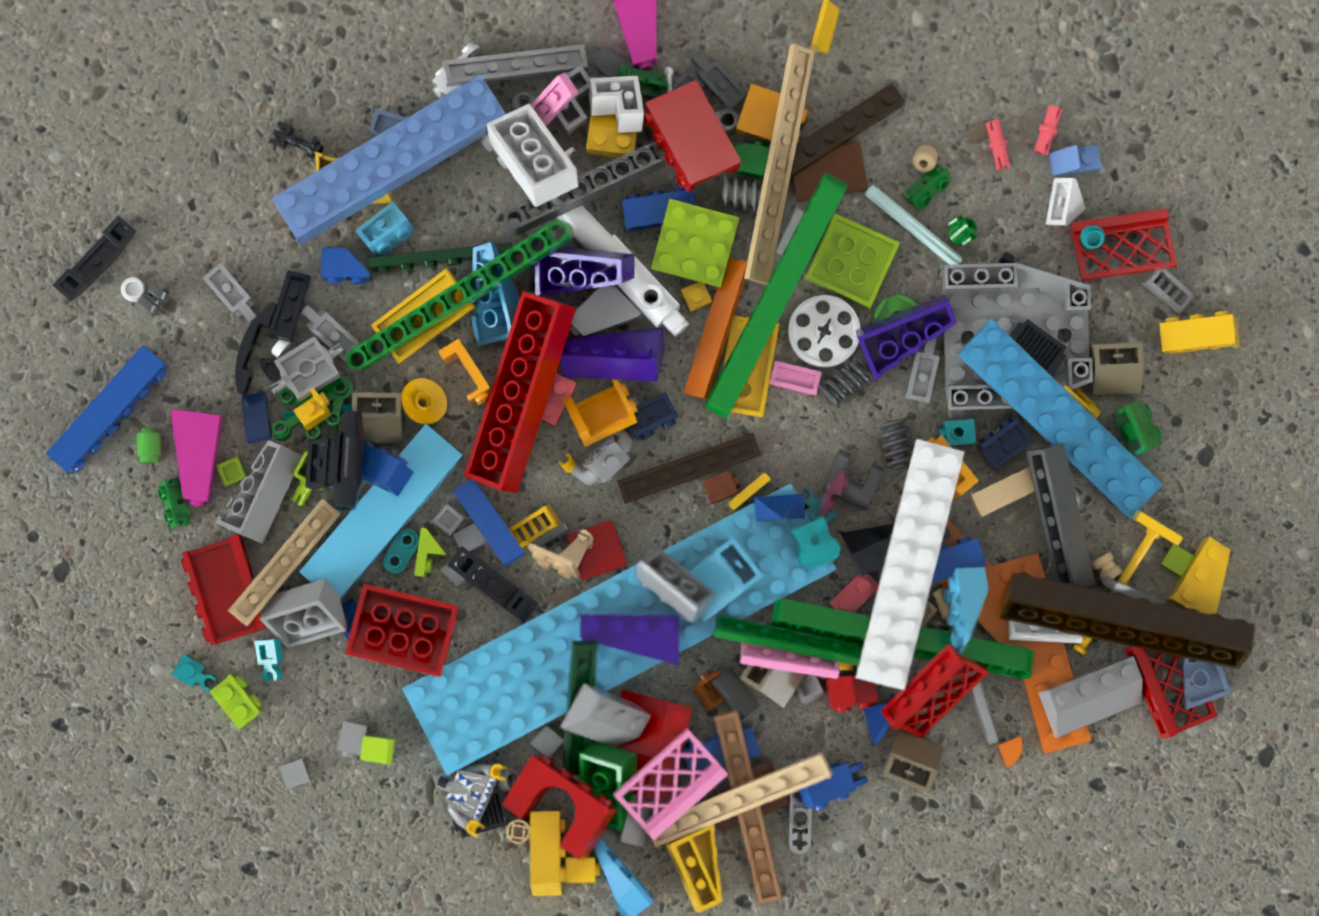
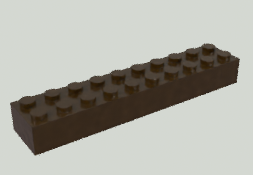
(1127, 620)

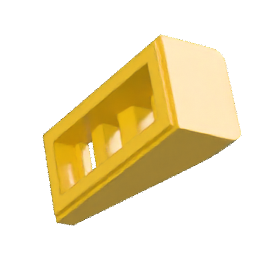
(550, 514)

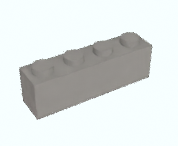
(261, 492)

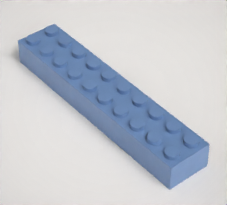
(388, 160)

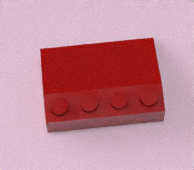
(402, 630)
(663, 727)

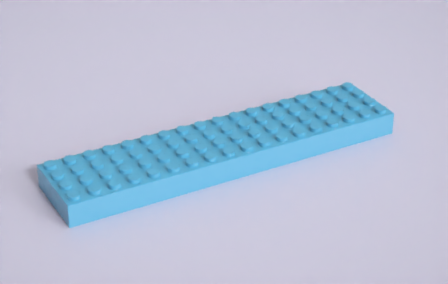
(525, 673)

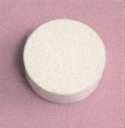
(133, 289)
(281, 348)

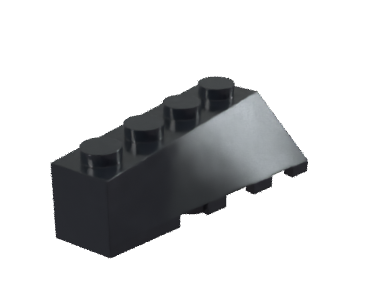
(870, 546)

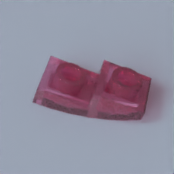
(836, 485)

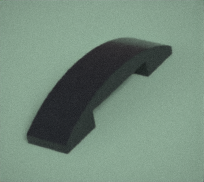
(96, 260)
(243, 376)
(492, 584)

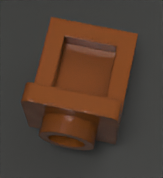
(706, 690)

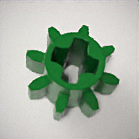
(962, 230)

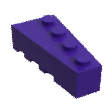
(615, 356)

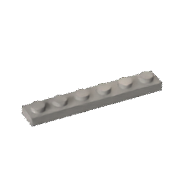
(515, 64)

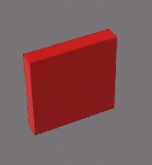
(605, 553)

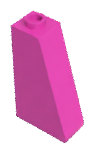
(638, 27)
(197, 451)

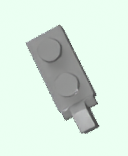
(230, 292)
(329, 331)
(923, 373)

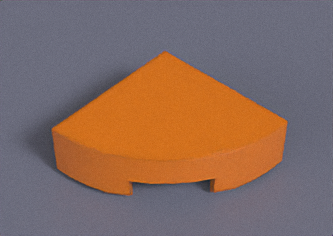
(1011, 750)

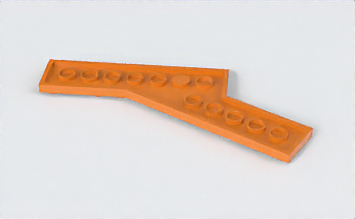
(1050, 658)

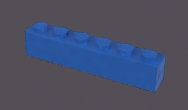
(107, 410)

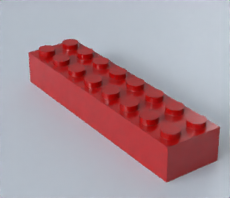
(519, 392)

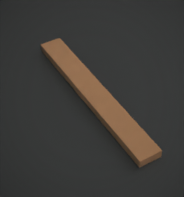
(750, 821)

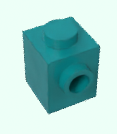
(959, 432)

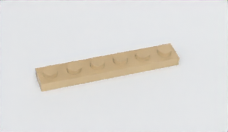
(284, 562)

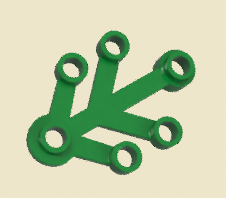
(332, 394)

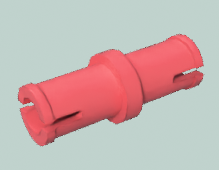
(1048, 130)
(998, 145)

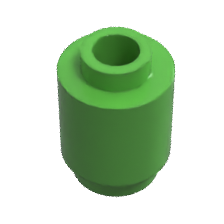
(148, 445)

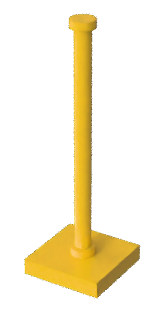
(1154, 531)

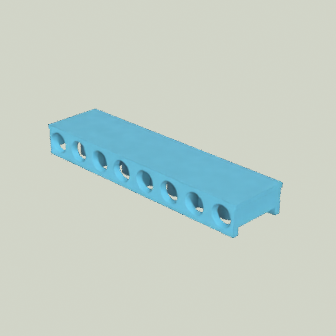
(382, 515)

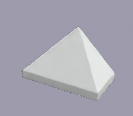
(1065, 202)

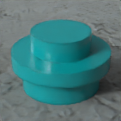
(1092, 236)

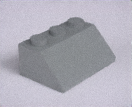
(675, 585)
(304, 613)
(605, 717)

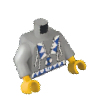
(602, 461)
(470, 793)

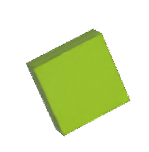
(231, 471)
(1176, 560)

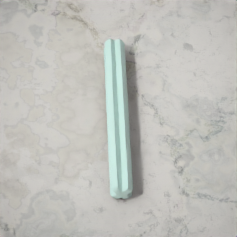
(913, 226)

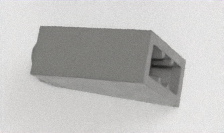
(603, 311)

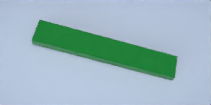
(787, 640)

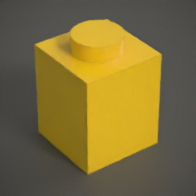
(582, 869)

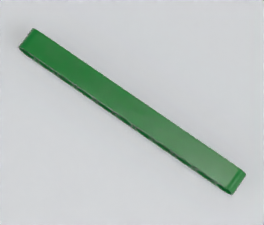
(470, 295)
(775, 295)
(853, 627)

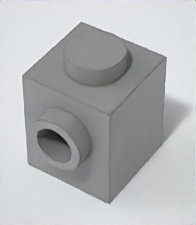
(351, 738)

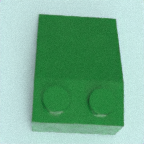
(1137, 428)
(607, 771)

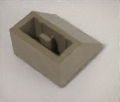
(1117, 368)
(381, 416)
(772, 683)
(912, 761)

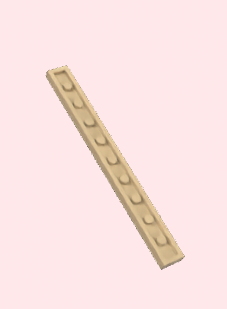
(779, 164)

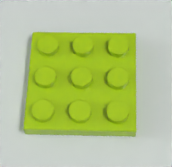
(695, 243)
(852, 260)

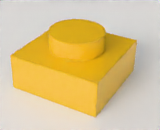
(696, 296)

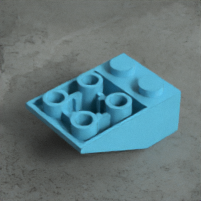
(727, 574)
(965, 599)

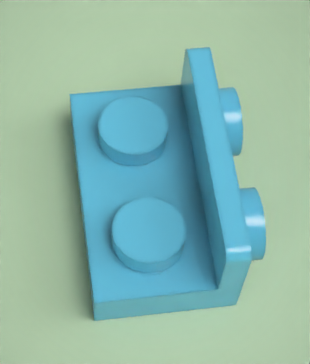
(385, 230)

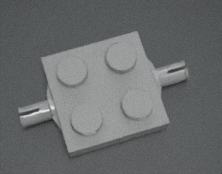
(306, 368)

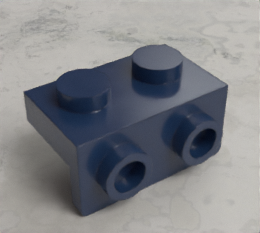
(652, 415)
(1004, 444)

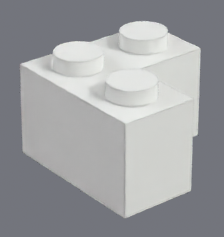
(618, 97)

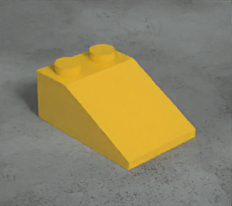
(606, 141)

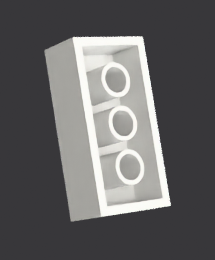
(532, 155)

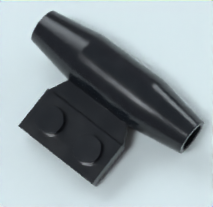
(339, 461)

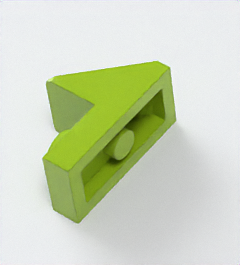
(426, 546)
(377, 749)

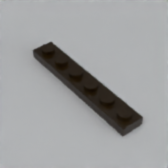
(846, 127)
(688, 468)

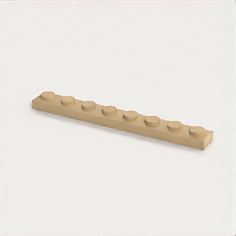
(748, 796)

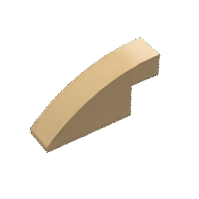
(1003, 492)

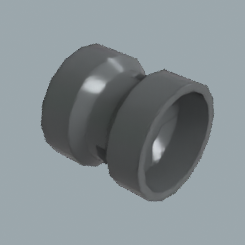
(151, 304)

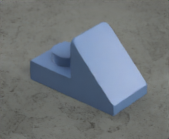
(1075, 160)

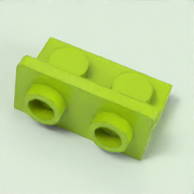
(236, 700)

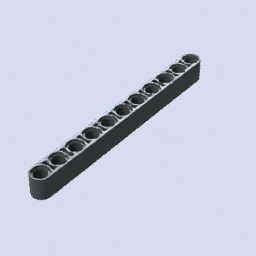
(592, 189)

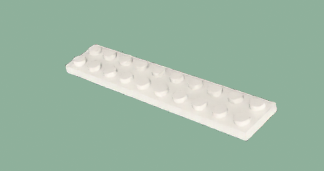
(910, 564)

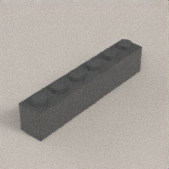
(1060, 515)

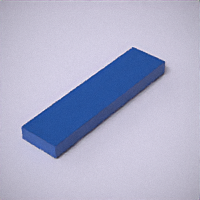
(489, 522)

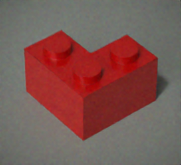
(849, 691)

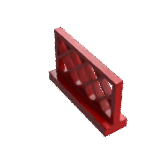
(1124, 225)
(929, 683)
(1155, 696)

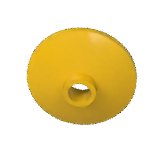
(432, 397)

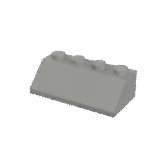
(1092, 696)

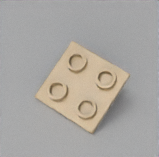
(566, 561)

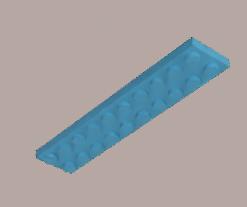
(1059, 418)

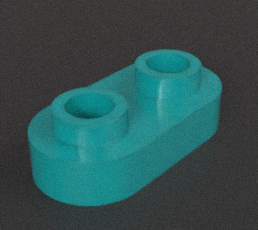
(403, 552)

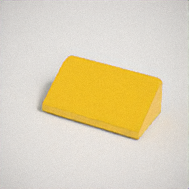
(825, 27)

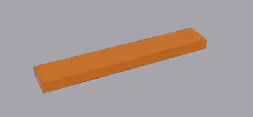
(716, 330)

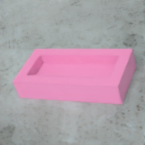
(795, 378)

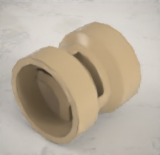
(1106, 566)
(521, 832)

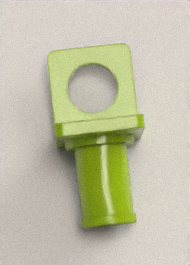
(301, 491)

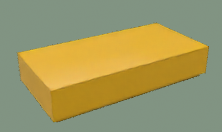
(749, 491)

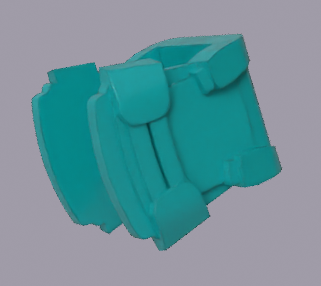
(815, 544)

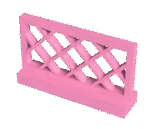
(687, 795)

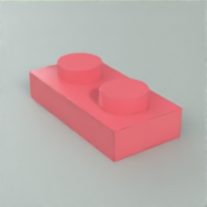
(561, 389)
(854, 594)

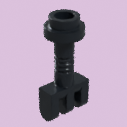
(287, 137)

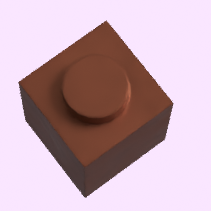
(721, 487)

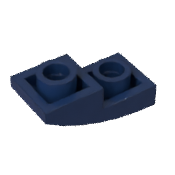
(256, 417)

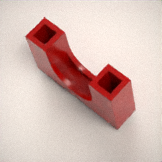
(592, 811)

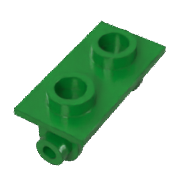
(650, 83)
(936, 181)
(174, 512)

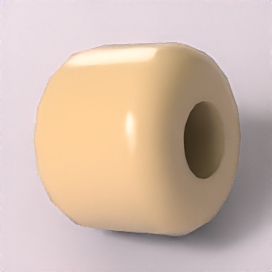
(925, 158)

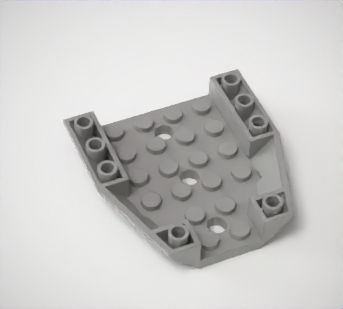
(1009, 296)

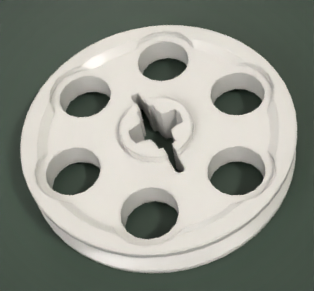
(812, 333)

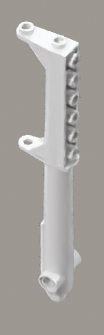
(595, 237)

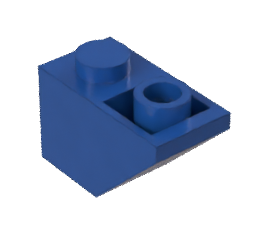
(340, 265)

